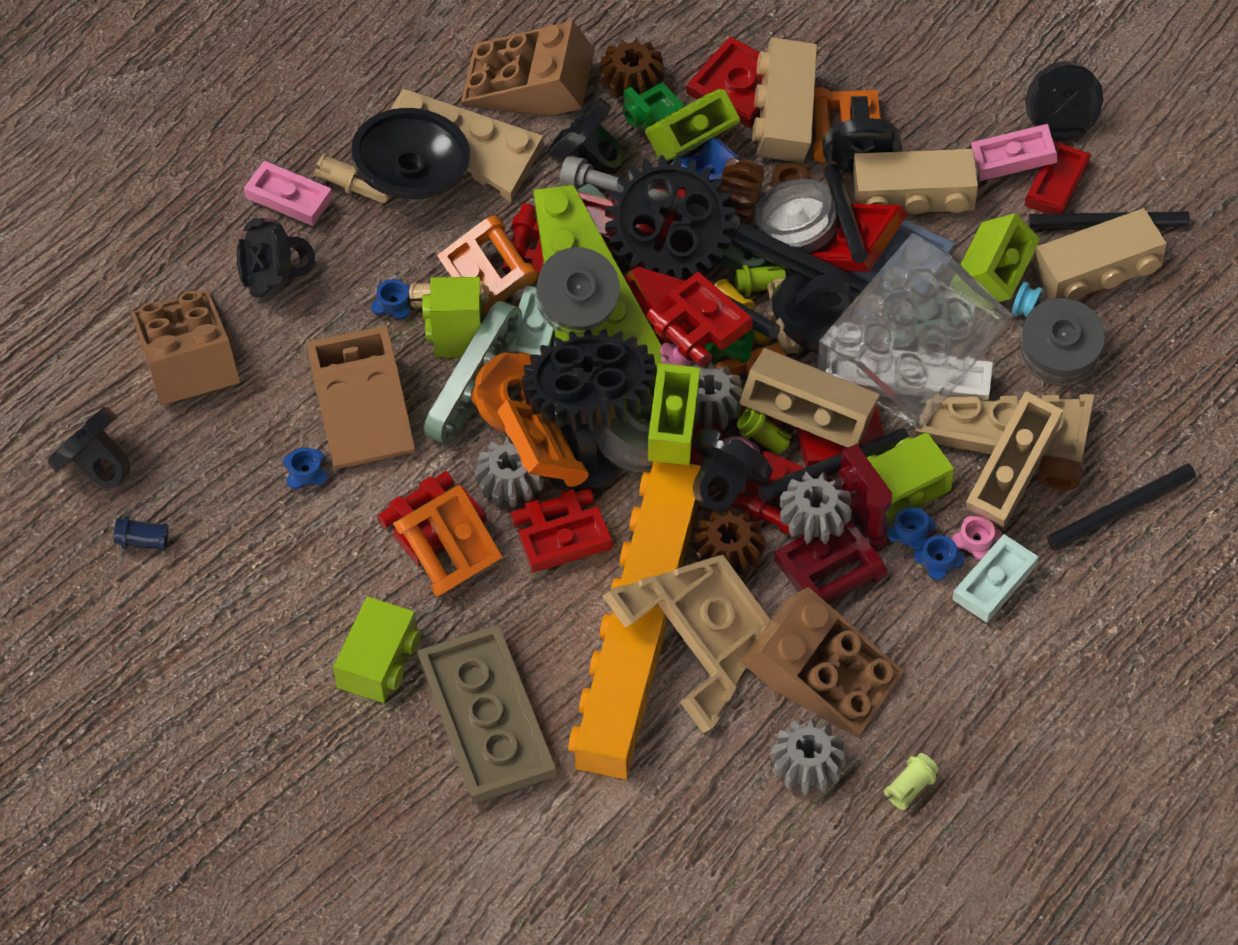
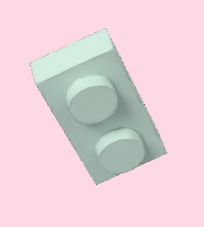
(533, 329)
(995, 578)

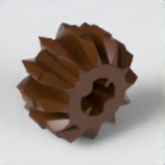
(632, 67)
(744, 183)
(733, 538)

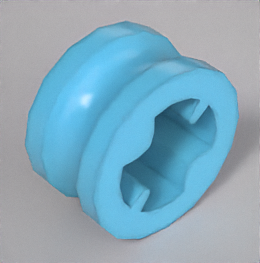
(1026, 300)

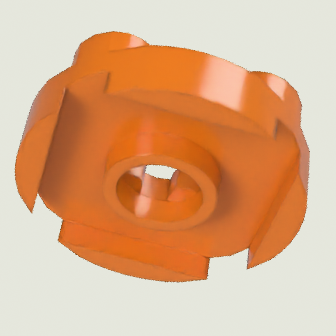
(492, 383)

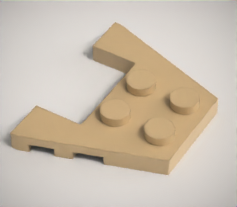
(712, 616)

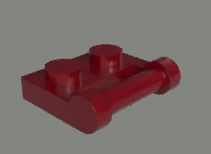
(868, 495)
(813, 561)

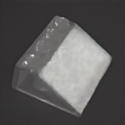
(913, 331)

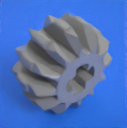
(718, 397)
(504, 476)
(815, 508)
(811, 741)

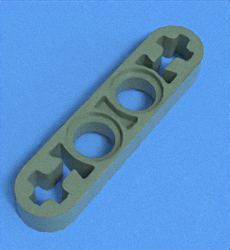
(455, 401)

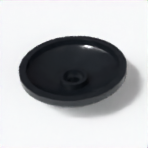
(410, 153)

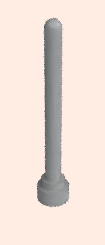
(578, 173)

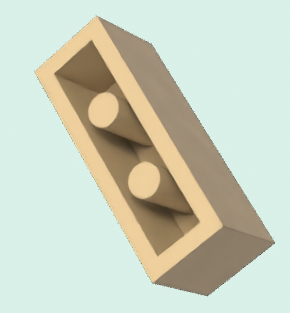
(785, 100)
(917, 180)
(1100, 256)
(809, 398)
(1014, 460)

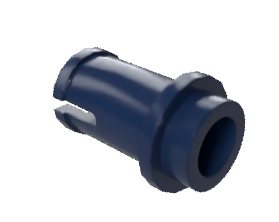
(140, 534)

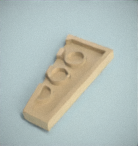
(498, 150)
(979, 424)

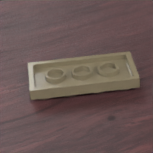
(486, 714)

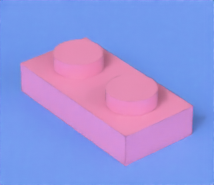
(1014, 152)
(288, 193)

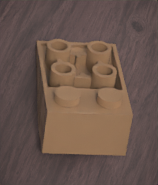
(531, 71)
(185, 346)
(360, 397)
(822, 662)

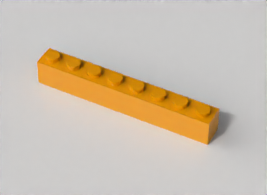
(631, 653)

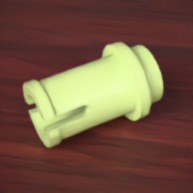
(918, 773)

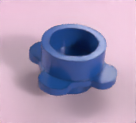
(392, 290)
(301, 459)
(911, 527)
(939, 546)

